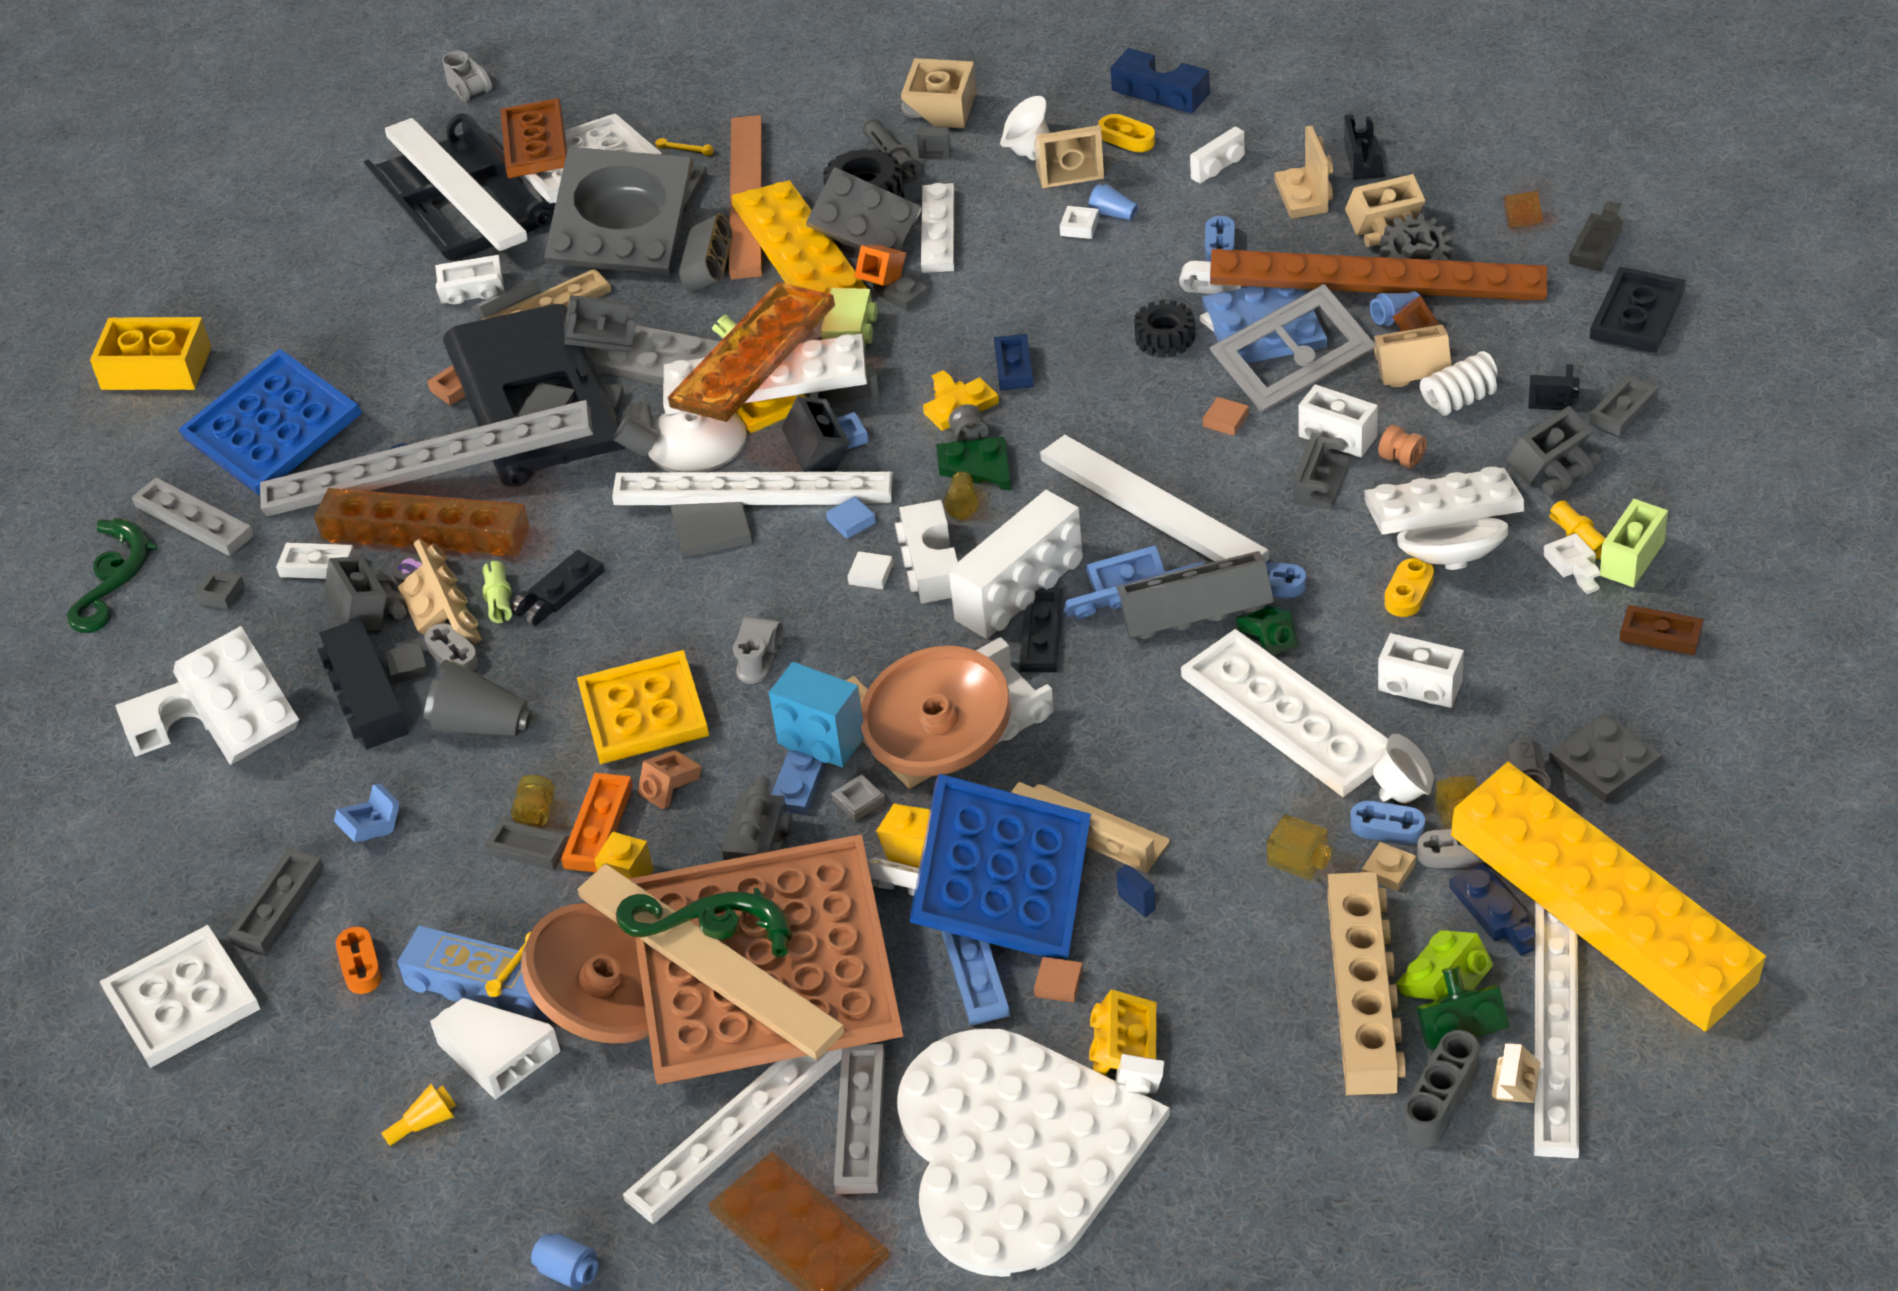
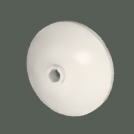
(696, 442)
(1454, 542)

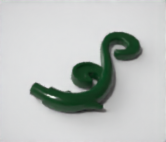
(107, 571)
(705, 909)

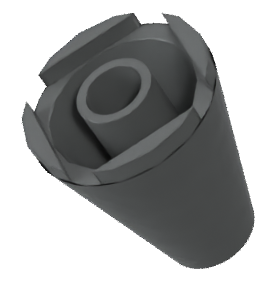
(473, 705)

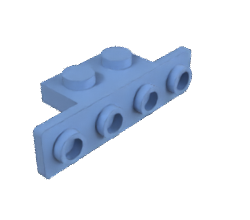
(1114, 572)

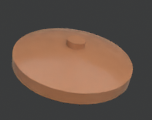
(936, 711)
(586, 975)

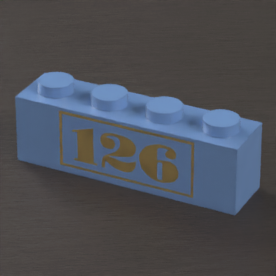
(461, 968)

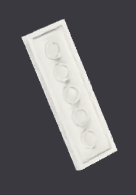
(808, 369)
(1287, 711)

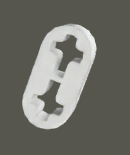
(1202, 285)

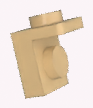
(1516, 1075)

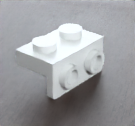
(469, 279)

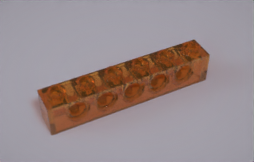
(405, 518)

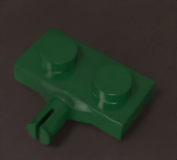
(1462, 1009)

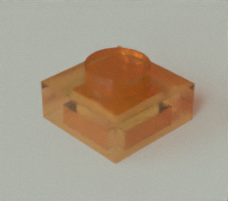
(1522, 209)

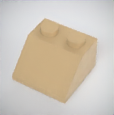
(941, 91)
(1069, 156)

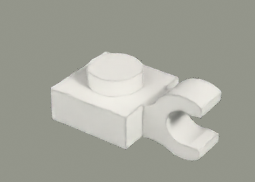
(1574, 557)

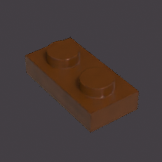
(1661, 629)

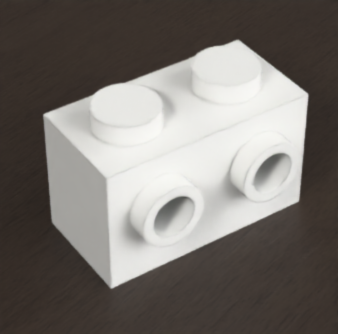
(1339, 418)
(1420, 670)

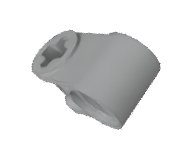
(465, 75)
(756, 648)

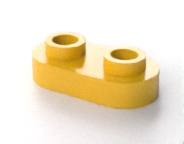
(1127, 133)
(1408, 587)

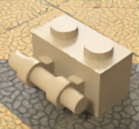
(1379, 203)
(1412, 354)

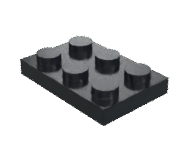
(1637, 309)

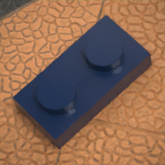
(1013, 362)

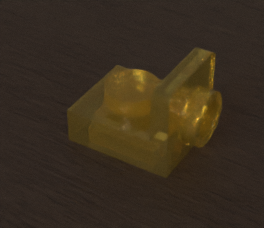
(1451, 793)

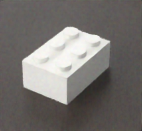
(235, 695)

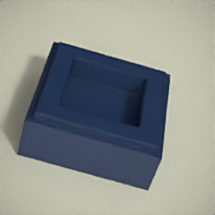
(1136, 890)

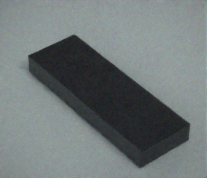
(1041, 632)

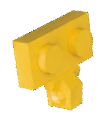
(952, 395)

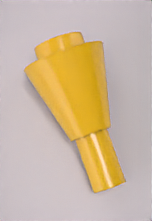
(429, 1109)

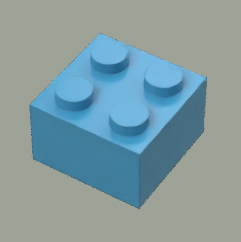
(817, 714)

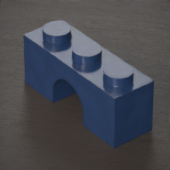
(1180, 89)

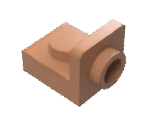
(664, 774)

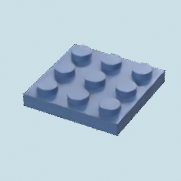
(1242, 307)

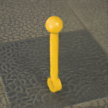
(707, 149)
(494, 986)

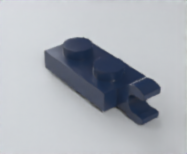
(1494, 907)

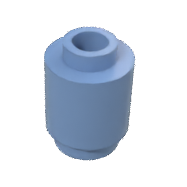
(565, 1260)

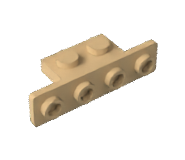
(434, 596)

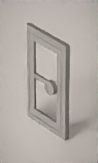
(1313, 371)

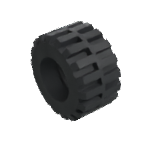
(871, 166)

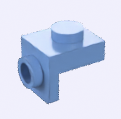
(370, 818)

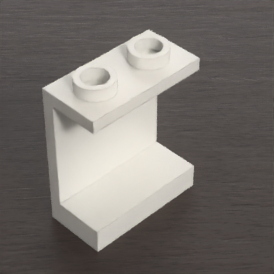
(1028, 704)

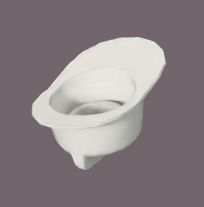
(1024, 125)
(1403, 771)

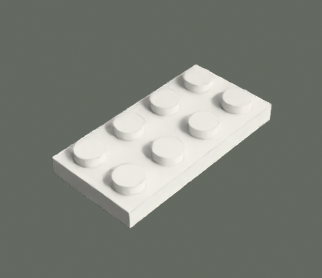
(1443, 500)

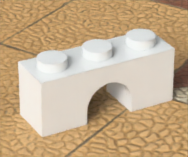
(924, 532)
(151, 715)

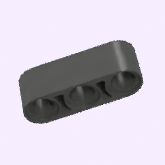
(706, 253)
(1451, 1069)

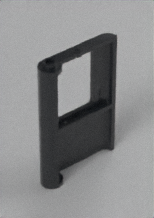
(486, 165)
(525, 351)

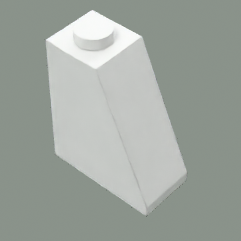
(494, 1043)

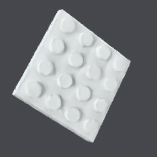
(604, 134)

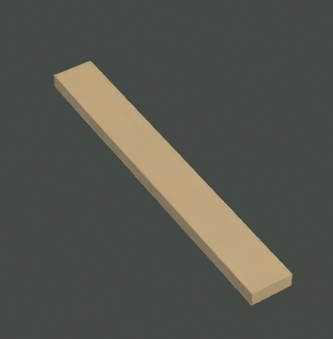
(722, 969)

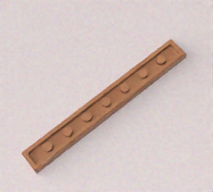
(745, 174)

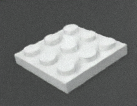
(179, 996)

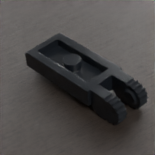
(557, 587)

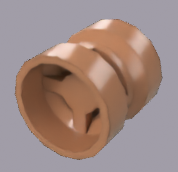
(1402, 446)

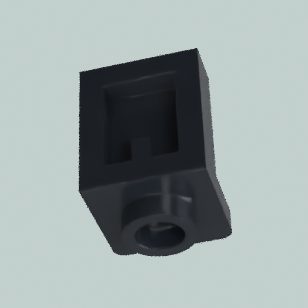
(1553, 391)

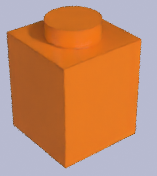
(879, 264)

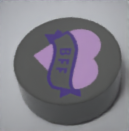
(405, 567)

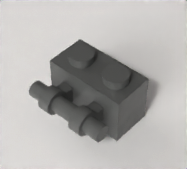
(1549, 446)
(361, 593)
(757, 822)

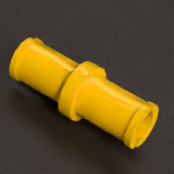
(1574, 523)

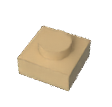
(1391, 865)

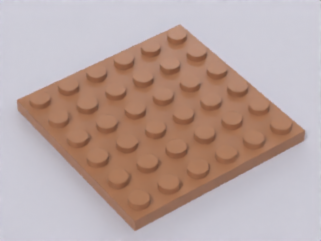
(831, 960)

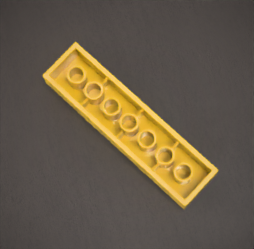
(1607, 896)

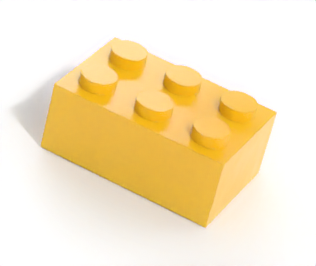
(151, 353)

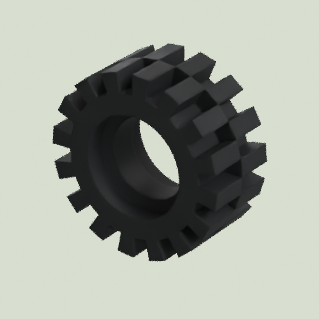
(1164, 341)

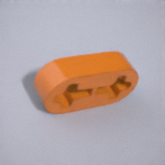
(366, 957)

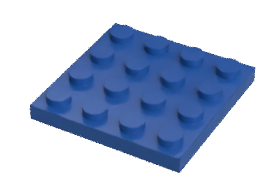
(270, 421)
(1000, 868)

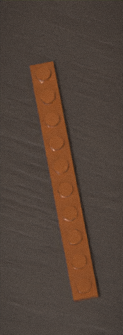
(1378, 274)

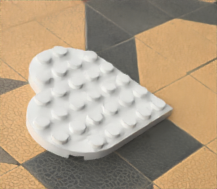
(1016, 1147)

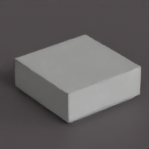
(858, 797)

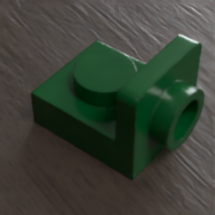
(1271, 626)

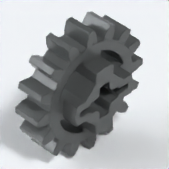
(1415, 240)

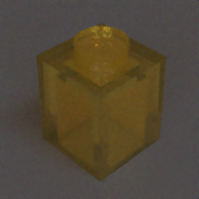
(1298, 847)

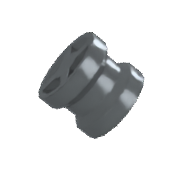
(967, 423)

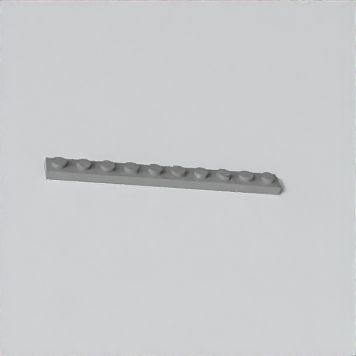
(428, 457)

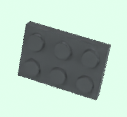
(862, 213)

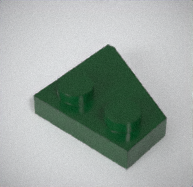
(980, 458)

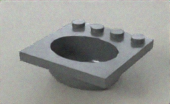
(618, 210)

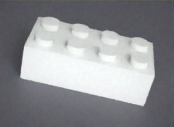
(1014, 563)

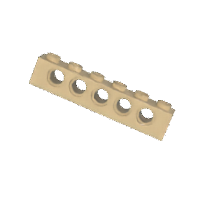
(1362, 984)

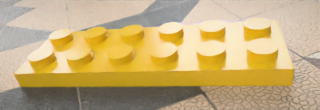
(799, 253)

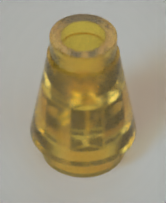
(960, 497)

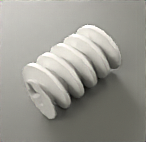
(1460, 383)

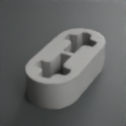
(457, 645)
(1451, 853)

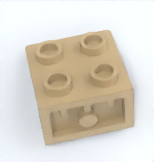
(1307, 188)

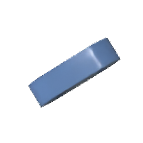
(1215, 240)
(1278, 576)
(1387, 822)

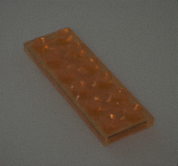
(751, 351)

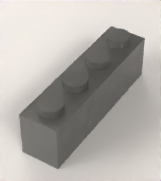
(1195, 595)

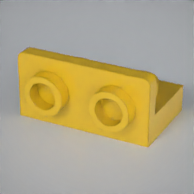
(1121, 1027)

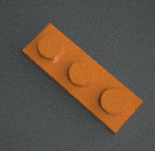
(596, 820)

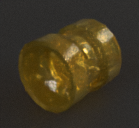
(533, 800)

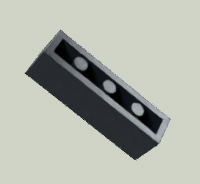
(363, 684)

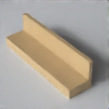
(1107, 832)

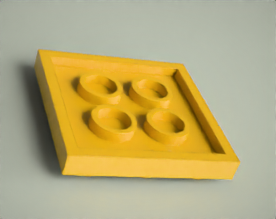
(642, 707)

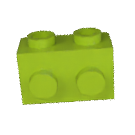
(1445, 949)

